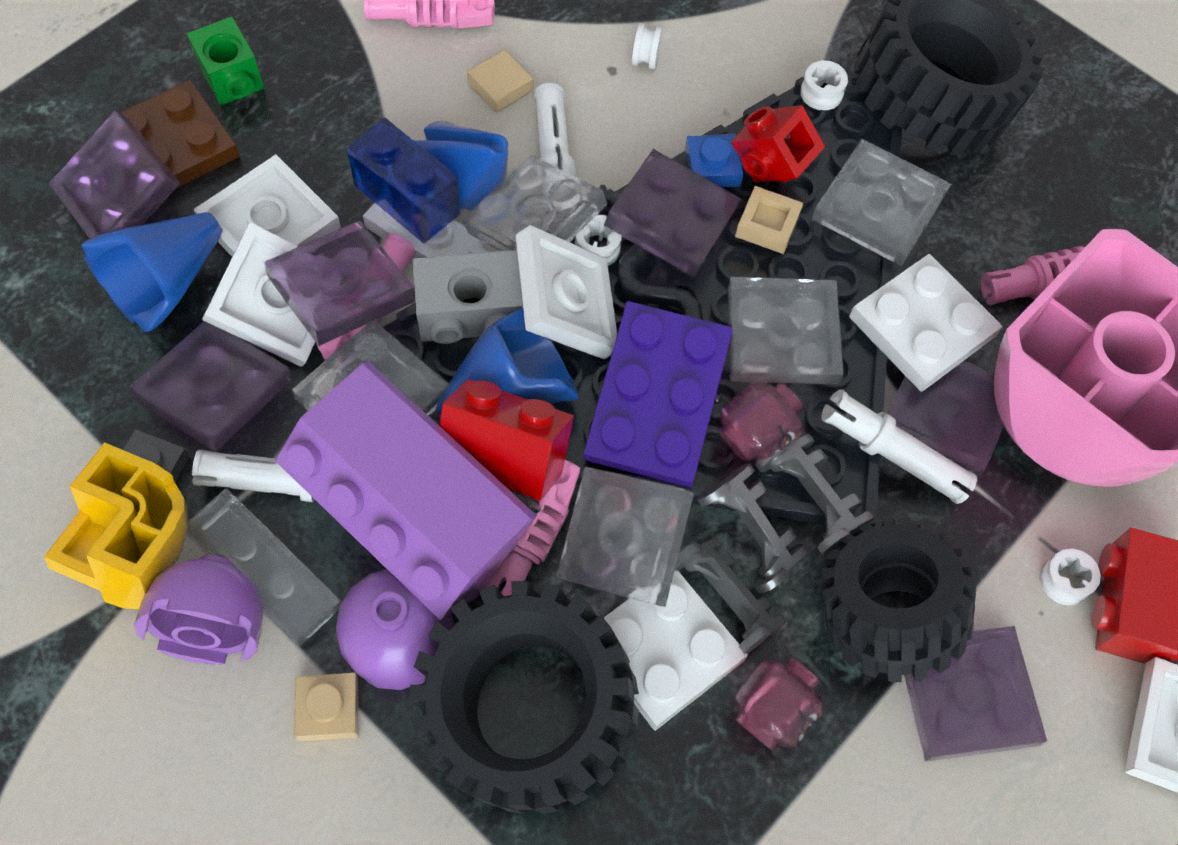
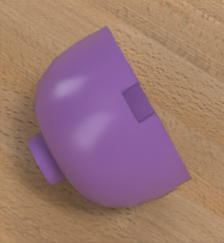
(202, 611)
(384, 630)

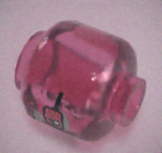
(761, 421)
(779, 703)

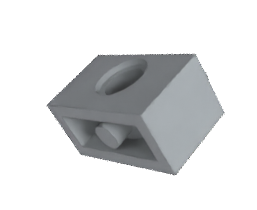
(448, 280)

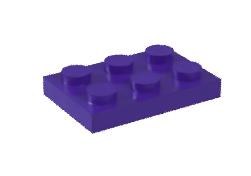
(658, 394)

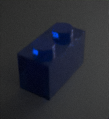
(404, 180)

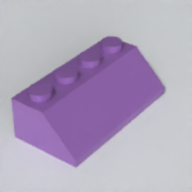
(405, 489)

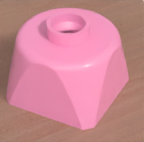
(1095, 367)

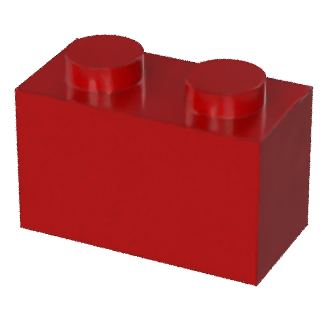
(509, 435)
(1138, 598)

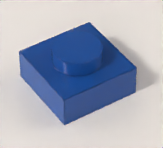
(714, 159)

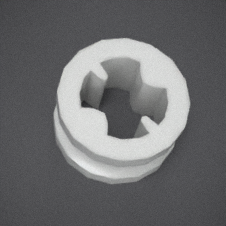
(647, 45)
(818, 74)
(597, 227)
(1059, 587)

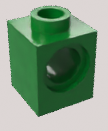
(225, 61)

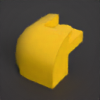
(125, 527)

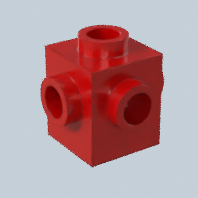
(777, 143)

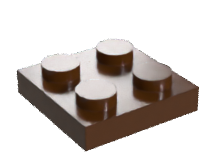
(183, 132)

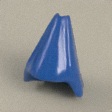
(472, 155)
(151, 264)
(515, 363)

